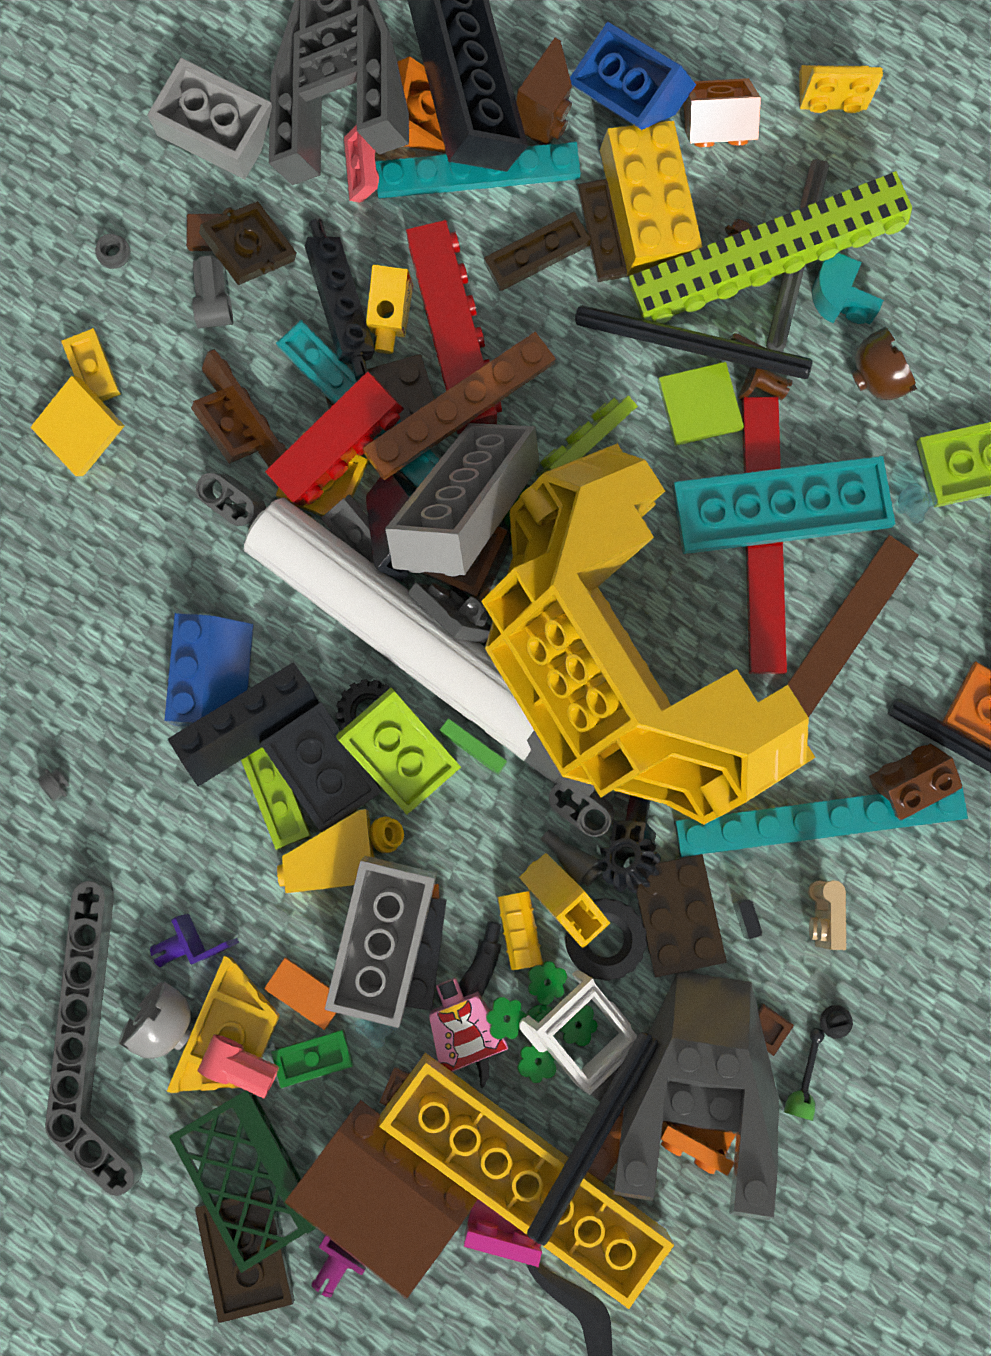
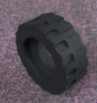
(627, 958)

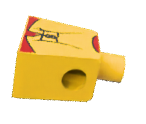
(389, 292)

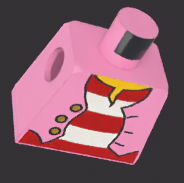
(461, 1028)

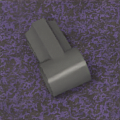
(212, 302)

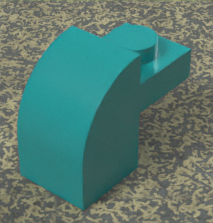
(835, 295)

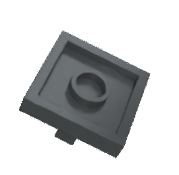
(454, 611)

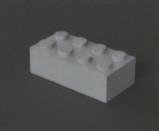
(380, 941)

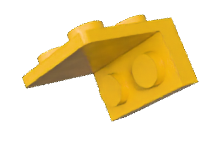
(837, 87)

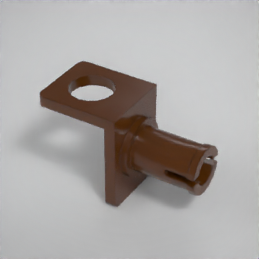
(762, 379)

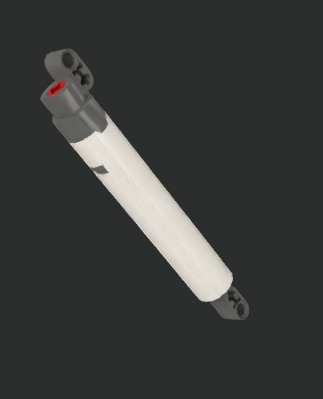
(395, 626)

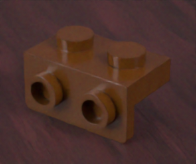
(917, 780)

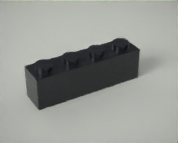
(241, 723)

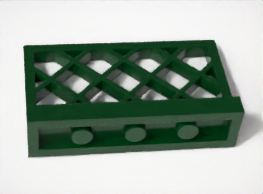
(275, 1160)

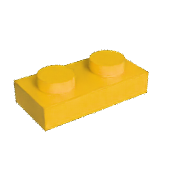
(91, 364)

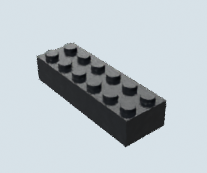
(469, 82)

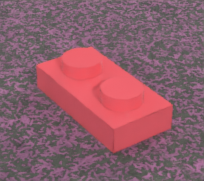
(361, 167)

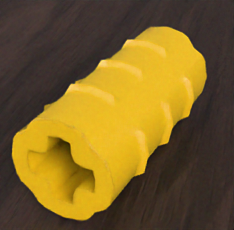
(520, 930)

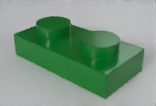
(312, 1058)

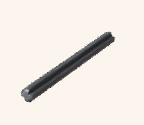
(791, 282)

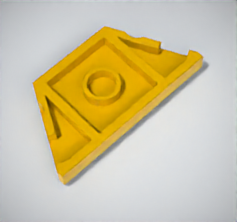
(231, 1010)

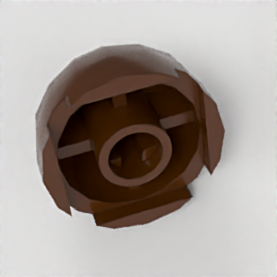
(882, 367)

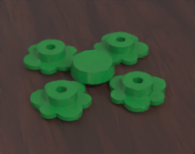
(545, 995)

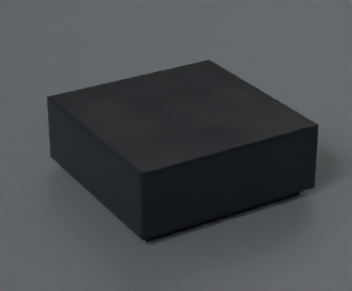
(747, 919)

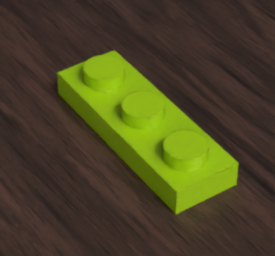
(275, 800)

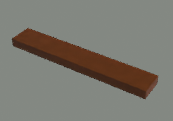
(850, 622)

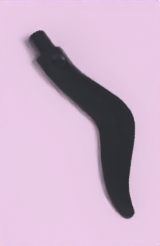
(479, 975)
(584, 1305)

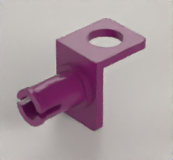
(334, 1267)

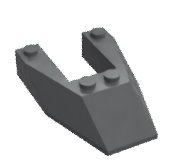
(323, 51)
(706, 1076)

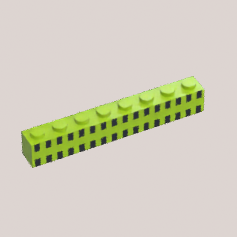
(772, 249)

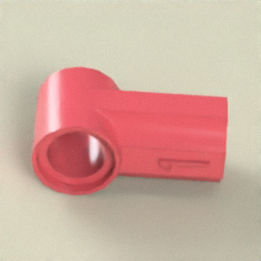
(229, 1063)

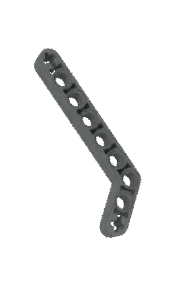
(82, 1068)

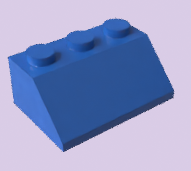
(631, 78)
(206, 665)

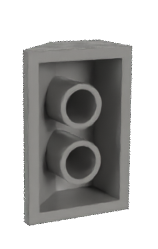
(211, 118)

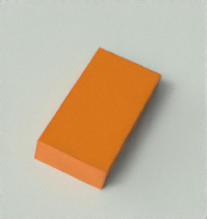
(301, 992)

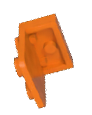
(705, 1145)

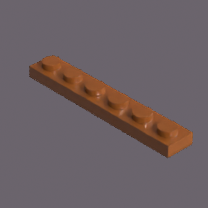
(459, 405)

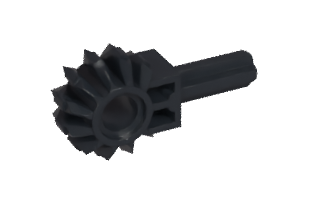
(631, 839)

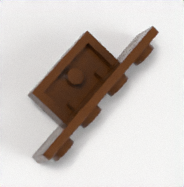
(232, 417)

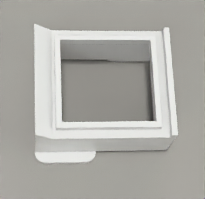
(607, 1060)

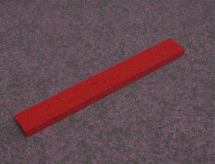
(764, 561)

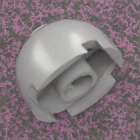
(159, 1023)

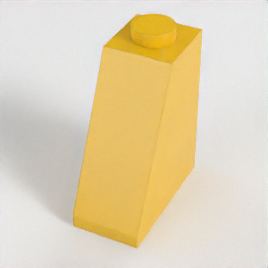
(329, 857)
(564, 899)

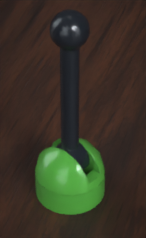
(801, 1102)

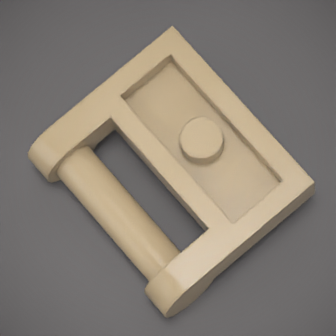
(829, 923)

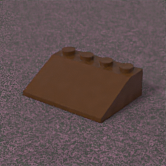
(381, 1201)

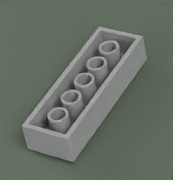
(463, 499)

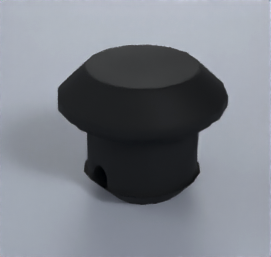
(836, 1021)

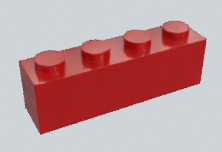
(335, 440)

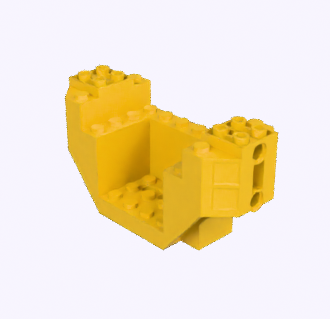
(586, 679)

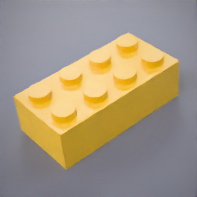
(649, 194)

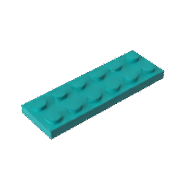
(783, 505)

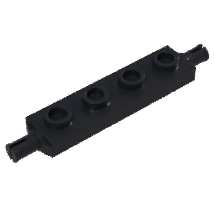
(339, 299)

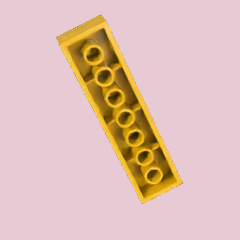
(513, 1174)

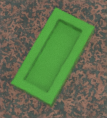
(473, 746)

